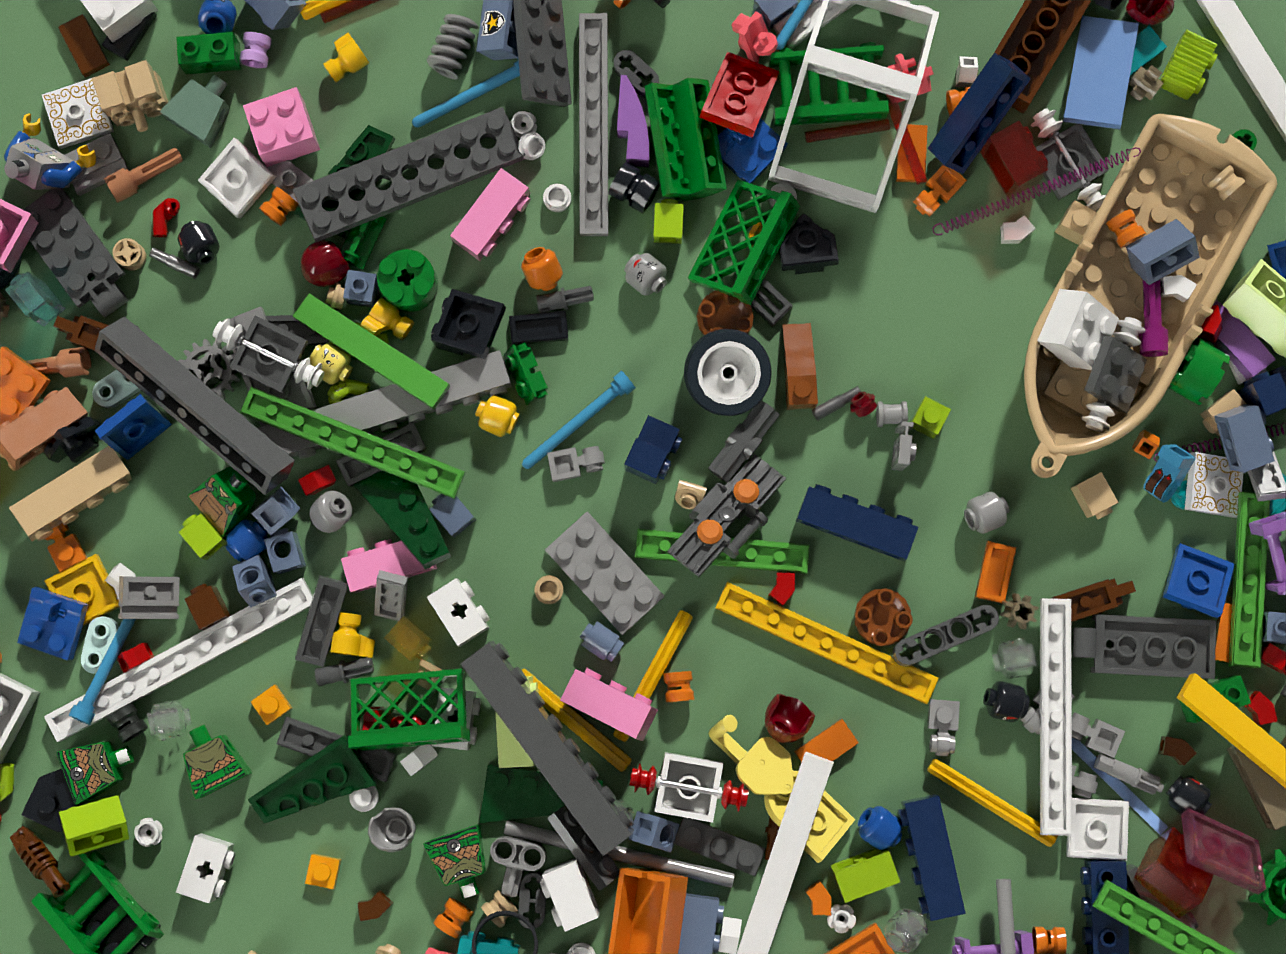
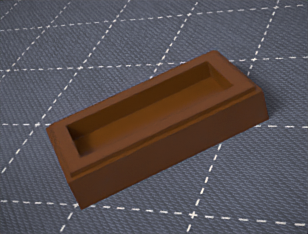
(83, 45)

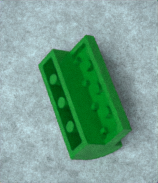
(684, 143)

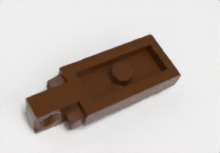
(80, 331)
(1096, 597)

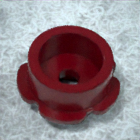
(863, 404)

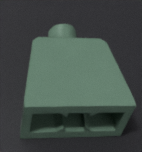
(199, 109)

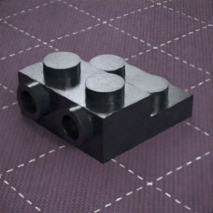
(467, 324)
(119, 933)

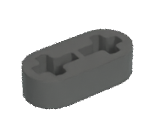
(640, 68)
(539, 900)

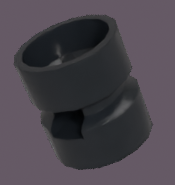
(634, 187)

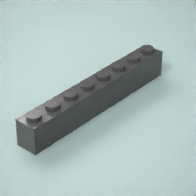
(194, 405)
(548, 748)

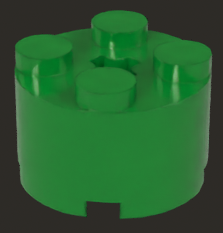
(392, 275)
(1199, 372)

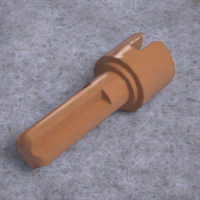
(125, 183)
(68, 363)

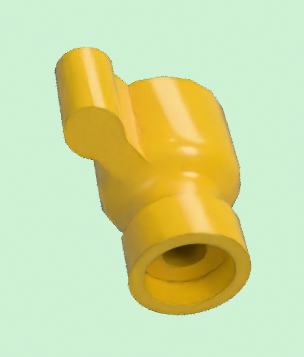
(349, 58)
(386, 317)
(348, 641)

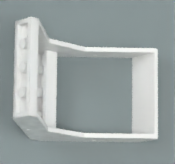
(865, 75)

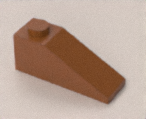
(799, 366)

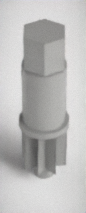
(1134, 776)

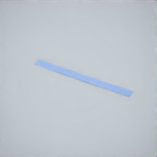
(1120, 788)

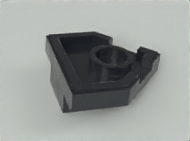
(808, 247)
(73, 441)
(48, 799)

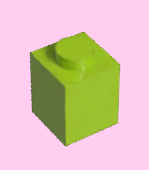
(668, 222)
(930, 417)
(202, 536)

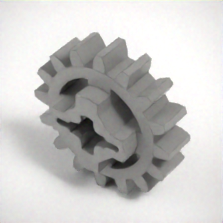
(213, 360)

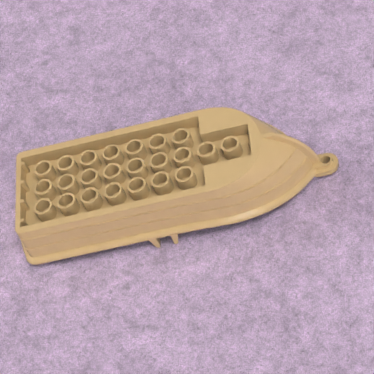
(1159, 186)

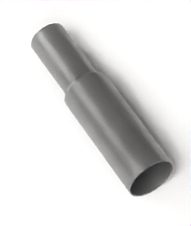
(175, 263)
(834, 404)

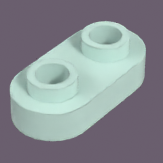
(120, 390)
(97, 644)

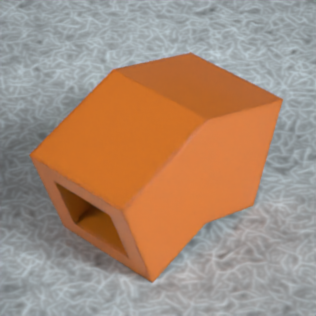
(1145, 436)
(819, 899)

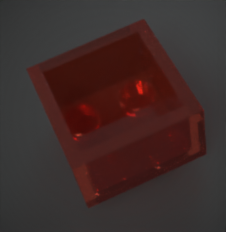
(1014, 159)
(1170, 877)

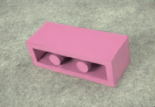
(491, 215)
(363, 566)
(610, 703)

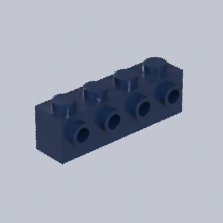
(978, 113)
(857, 523)
(932, 857)
(1102, 931)

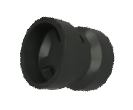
(127, 723)

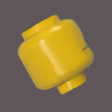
(497, 416)

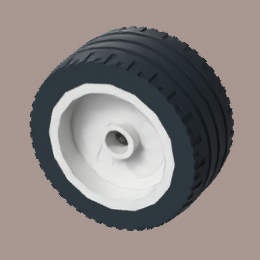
(705, 372)

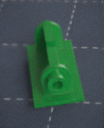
(361, 242)
(519, 361)

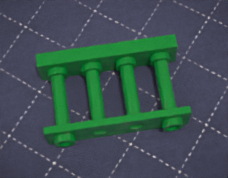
(816, 111)
(70, 926)

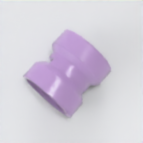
(255, 50)

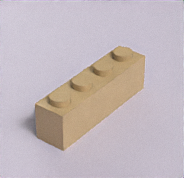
(71, 493)

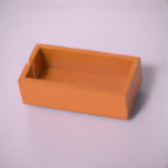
(647, 912)

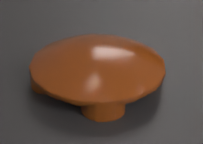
(723, 312)
(882, 617)

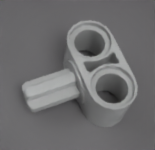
(516, 862)

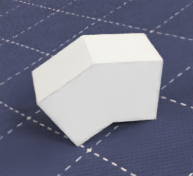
(966, 71)
(1016, 231)
(1177, 286)
(113, 577)
(418, 759)
(729, 935)

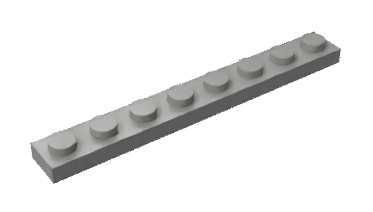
(593, 123)

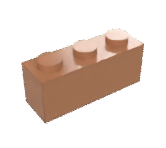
(36, 426)

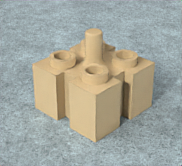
(131, 94)

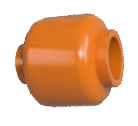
(541, 269)

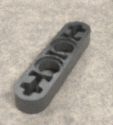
(947, 639)

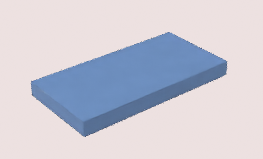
(1101, 72)

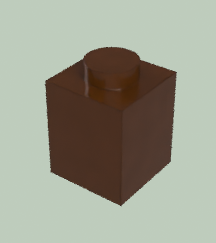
(206, 606)

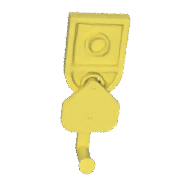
(769, 772)

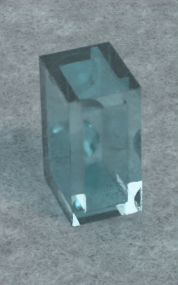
(34, 298)

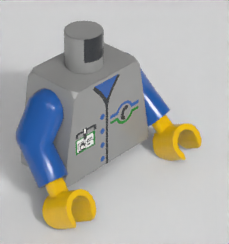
(39, 164)

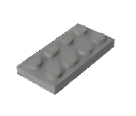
(604, 573)

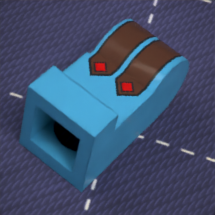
(1168, 472)

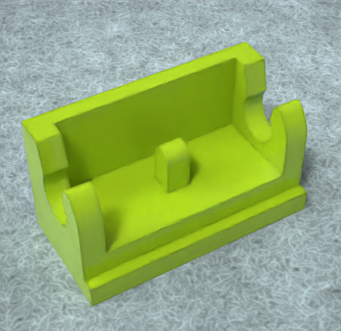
(865, 874)

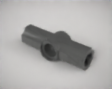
(743, 441)

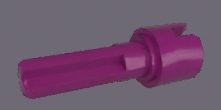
(1155, 339)

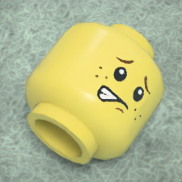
(334, 362)

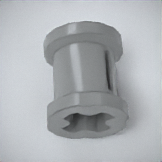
(891, 413)

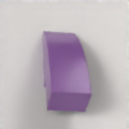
(632, 125)
(1241, 345)

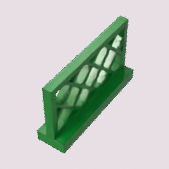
(765, 244)
(408, 735)

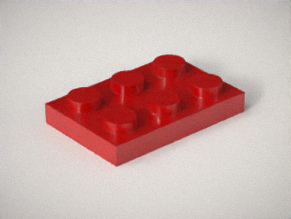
(739, 94)

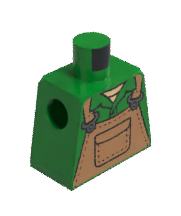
(224, 499)

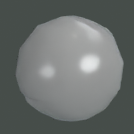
(391, 829)

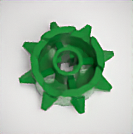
(1274, 897)

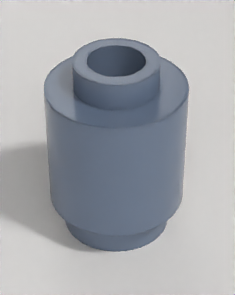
(601, 641)

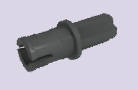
(563, 298)
(344, 671)

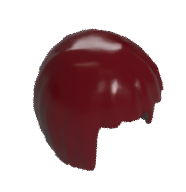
(1150, 11)
(323, 264)
(787, 718)

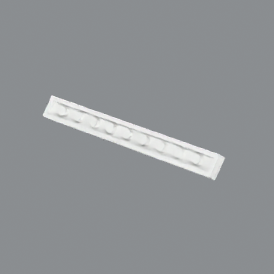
(185, 657)

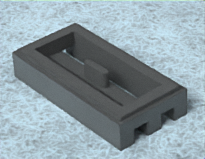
(772, 321)

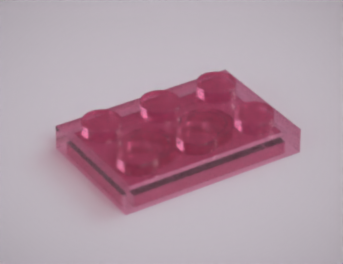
(1223, 851)

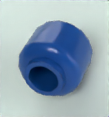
(217, 16)
(246, 540)
(880, 828)

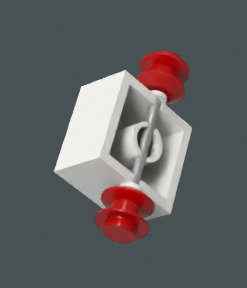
(689, 787)

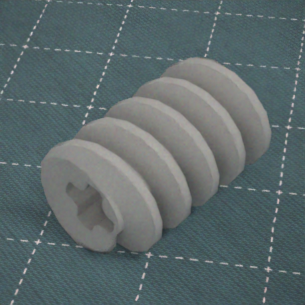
(450, 44)

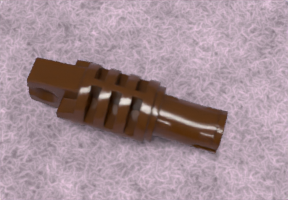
(39, 860)

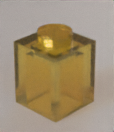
(409, 639)

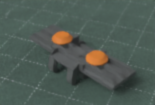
(719, 509)

